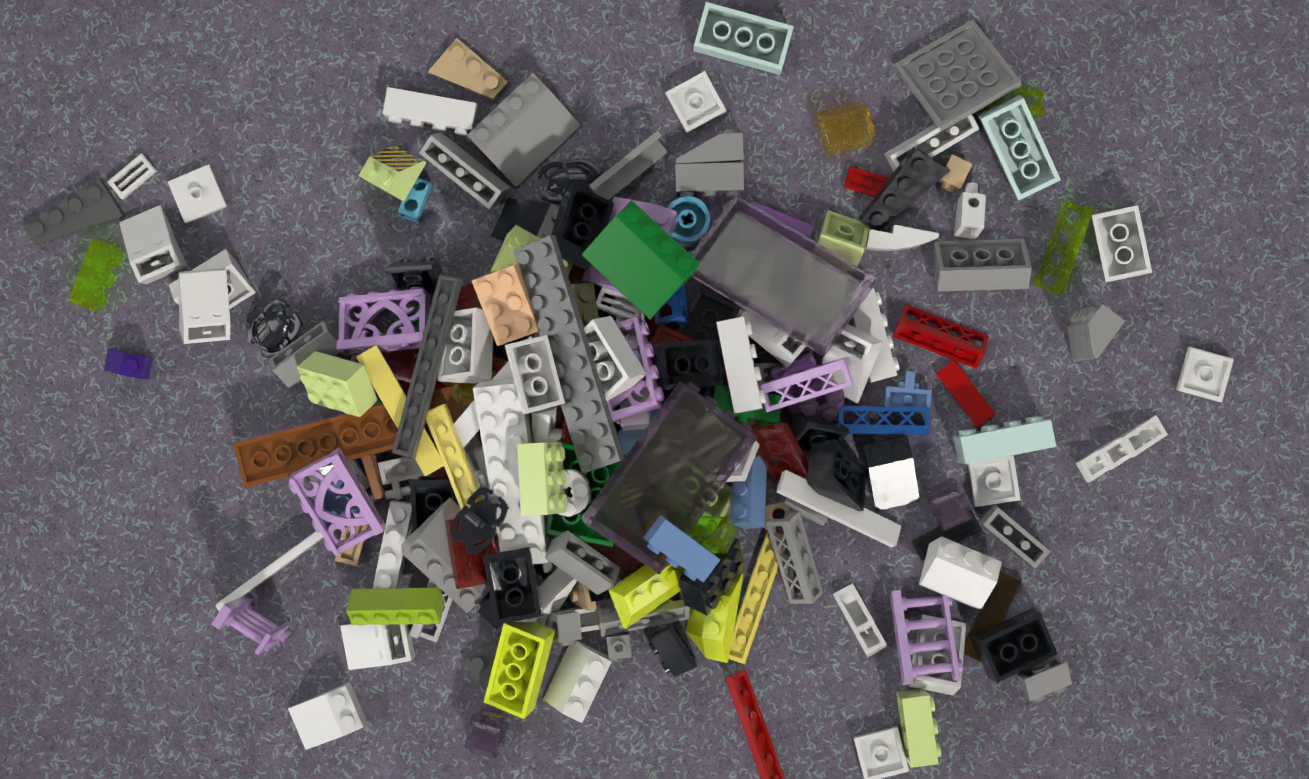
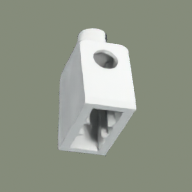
(970, 212)

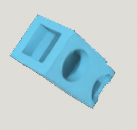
(414, 203)

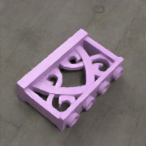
(377, 302)
(652, 374)
(340, 471)

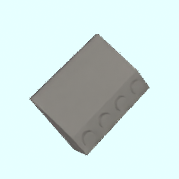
(524, 130)
(431, 554)

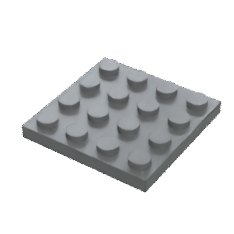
(957, 75)

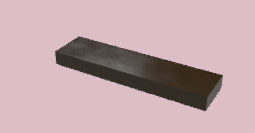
(992, 610)

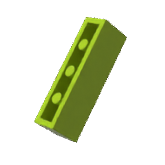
(395, 606)

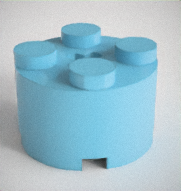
(699, 216)

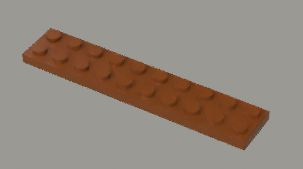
(289, 450)

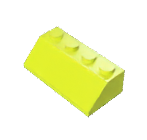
(644, 592)
(519, 667)

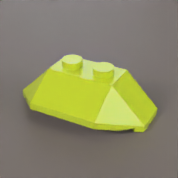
(715, 632)

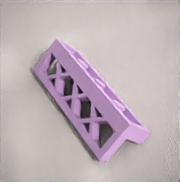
(808, 374)

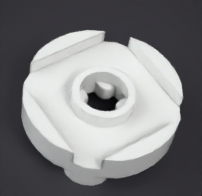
(580, 492)

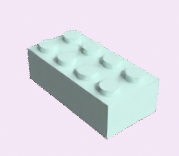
(743, 38)
(1019, 147)
(1004, 441)

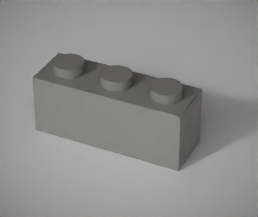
(709, 179)
(318, 339)
(1014, 536)
(582, 562)

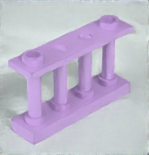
(242, 617)
(906, 648)

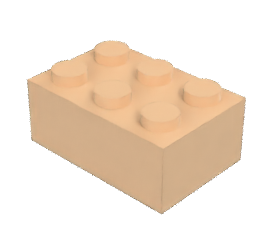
(506, 304)

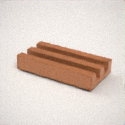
(373, 477)

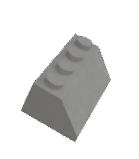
(981, 265)
(1092, 331)

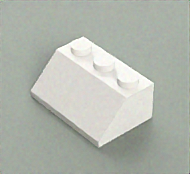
(1122, 244)
(238, 285)
(468, 349)
(613, 357)
(535, 374)
(959, 572)
(577, 680)

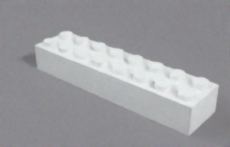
(501, 430)

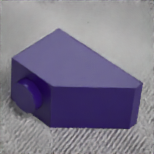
(128, 364)

